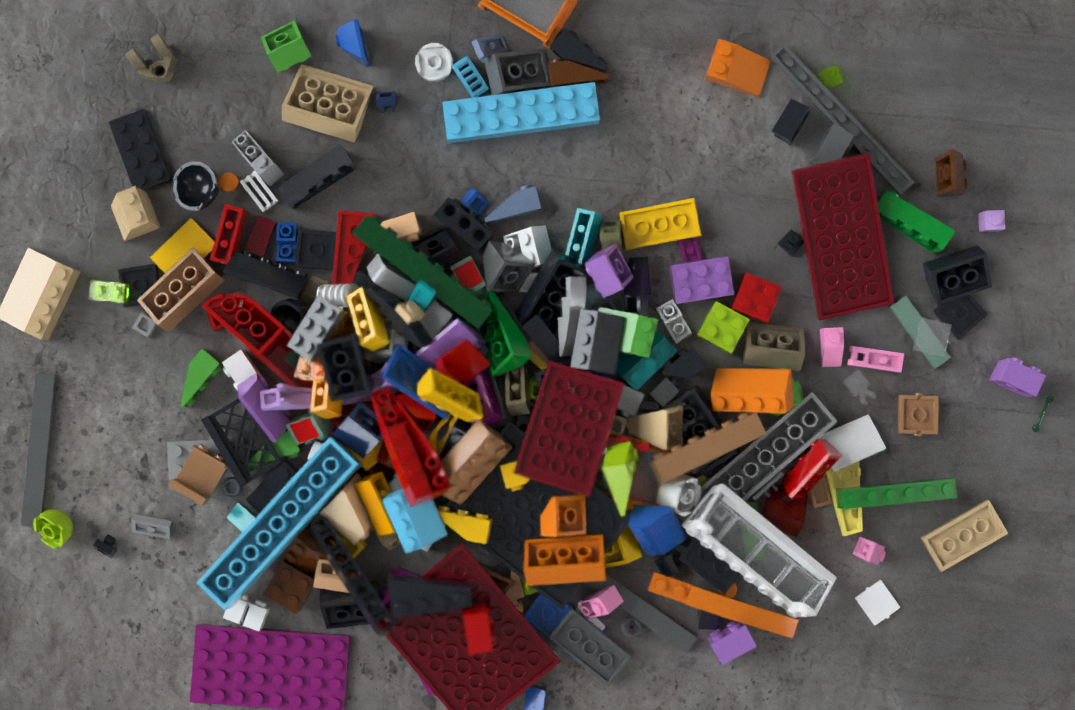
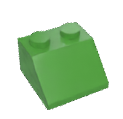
(285, 46)

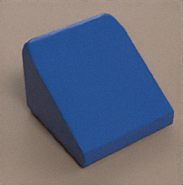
(474, 202)

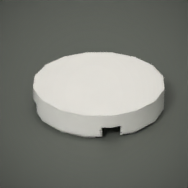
(434, 62)

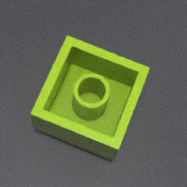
(722, 327)

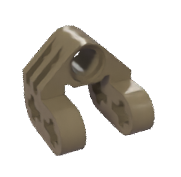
(152, 71)

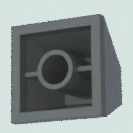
(505, 267)

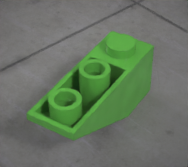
(200, 372)
(284, 447)

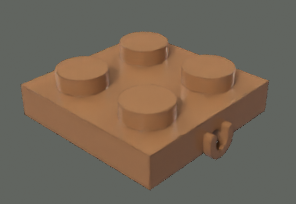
(918, 414)

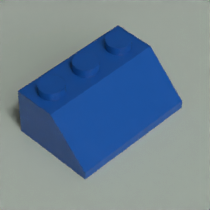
(656, 528)

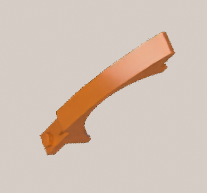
(723, 606)

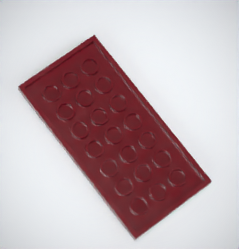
(843, 236)

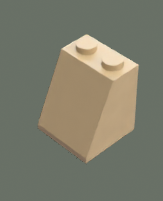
(134, 213)
(348, 513)

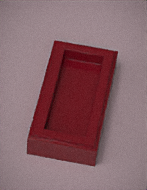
(260, 236)

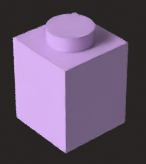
(992, 221)

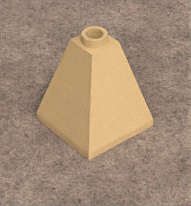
(658, 427)

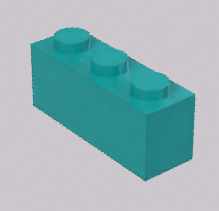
(583, 235)

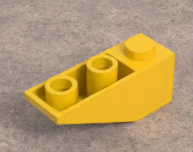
(470, 527)

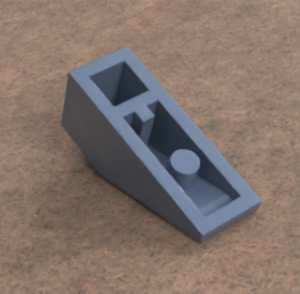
(520, 203)

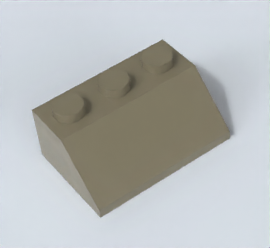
(773, 346)

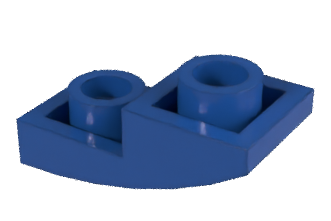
(286, 243)

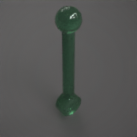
(1048, 399)

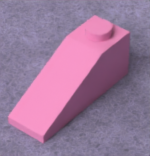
(869, 551)

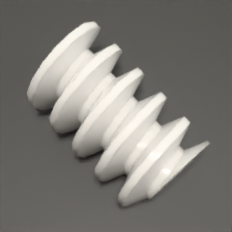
(336, 293)

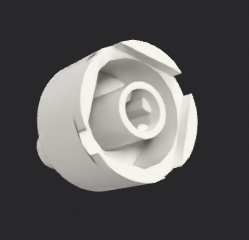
(679, 494)

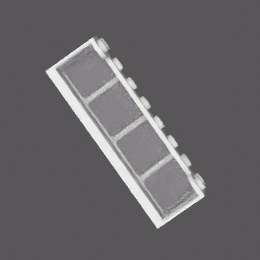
(759, 552)

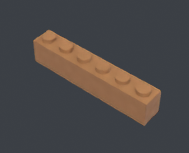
(707, 448)

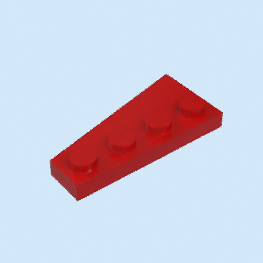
(348, 248)

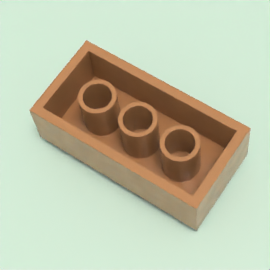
(473, 460)

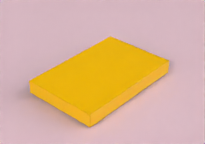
(177, 246)

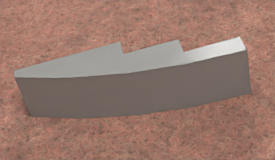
(571, 310)

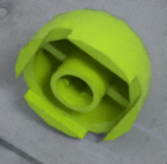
(54, 527)

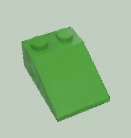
(637, 333)

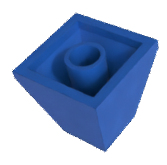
(352, 41)

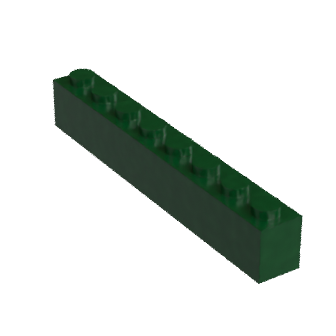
(418, 268)

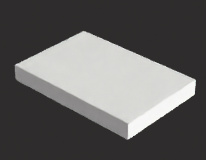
(854, 441)

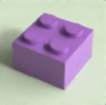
(609, 270)
(1018, 377)
(731, 641)

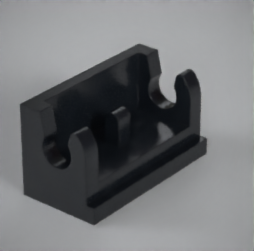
(791, 121)

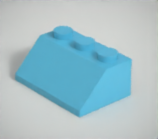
(414, 525)

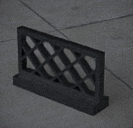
(230, 454)

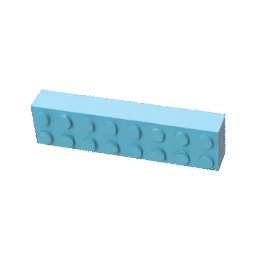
(521, 112)

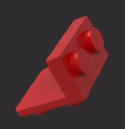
(462, 362)

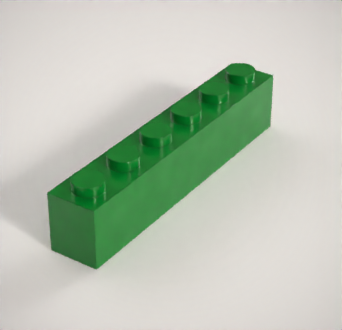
(896, 493)

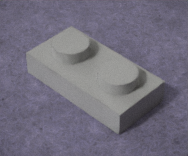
(151, 526)

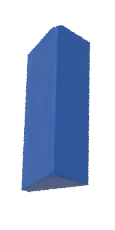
(535, 698)

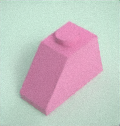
(831, 346)

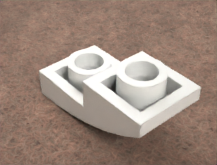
(674, 321)

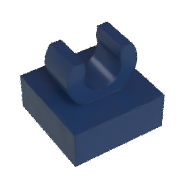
(386, 98)

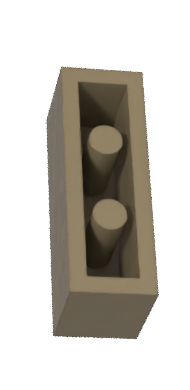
(517, 391)

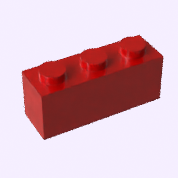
(228, 234)

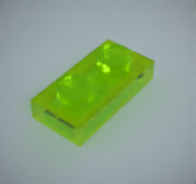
(109, 291)

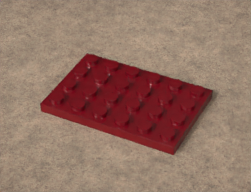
(569, 429)

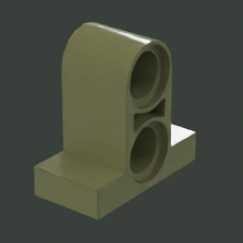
(610, 234)

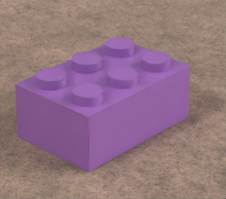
(701, 279)

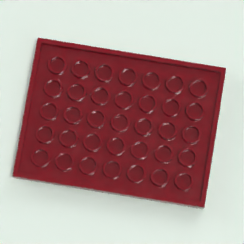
(439, 649)

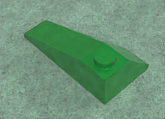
(505, 341)

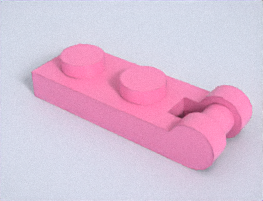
(876, 359)

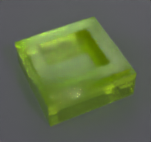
(830, 77)

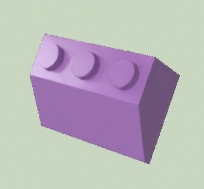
(448, 339)
(271, 421)

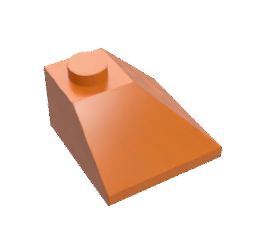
(564, 516)

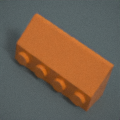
(752, 390)
(564, 560)

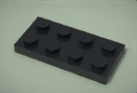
(140, 150)

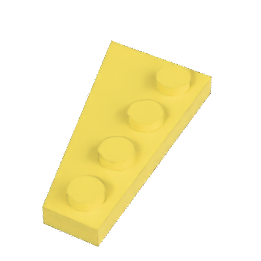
(849, 519)

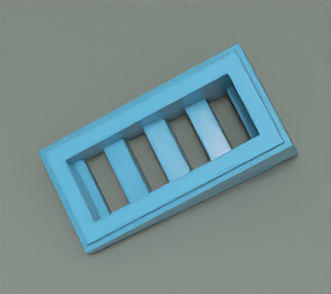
(466, 60)

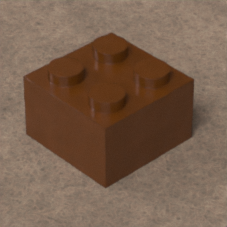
(290, 586)

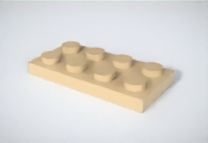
(964, 535)

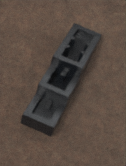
(412, 331)

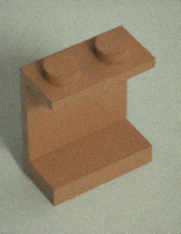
(200, 474)

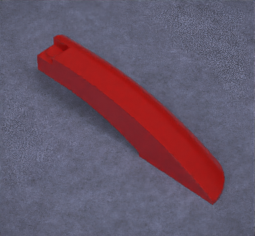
(262, 337)

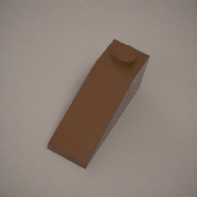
(570, 73)

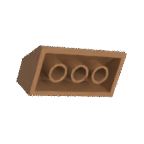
(180, 290)

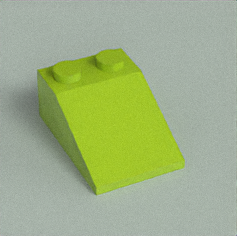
(619, 471)

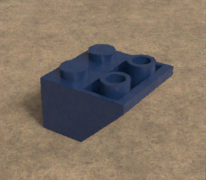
(359, 430)

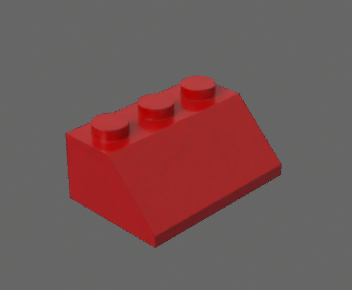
(810, 468)

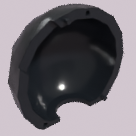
(195, 186)
(290, 313)

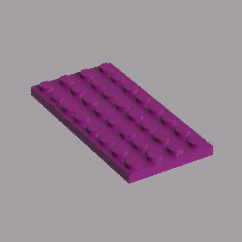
(269, 668)

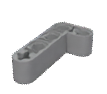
(391, 278)

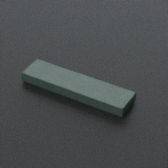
(909, 318)

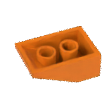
(737, 68)

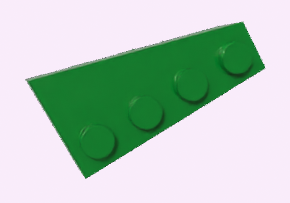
(913, 222)

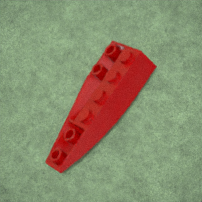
(409, 450)

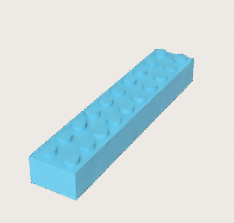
(279, 523)

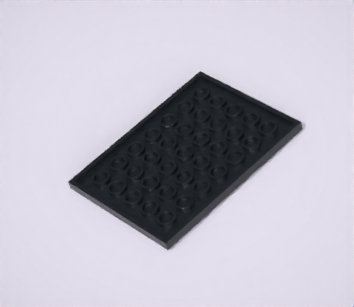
(519, 512)

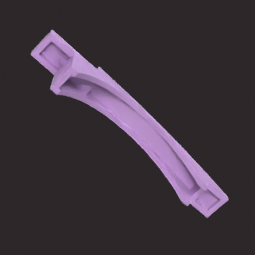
(291, 397)

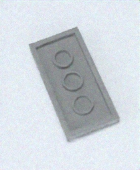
(179, 452)

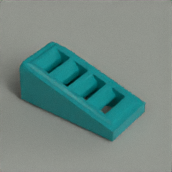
(423, 295)

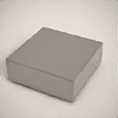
(145, 325)

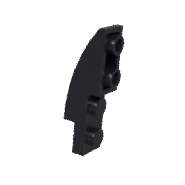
(638, 288)

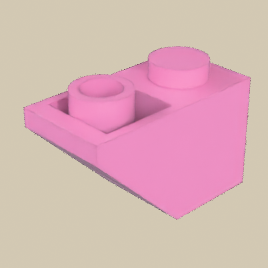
(600, 602)

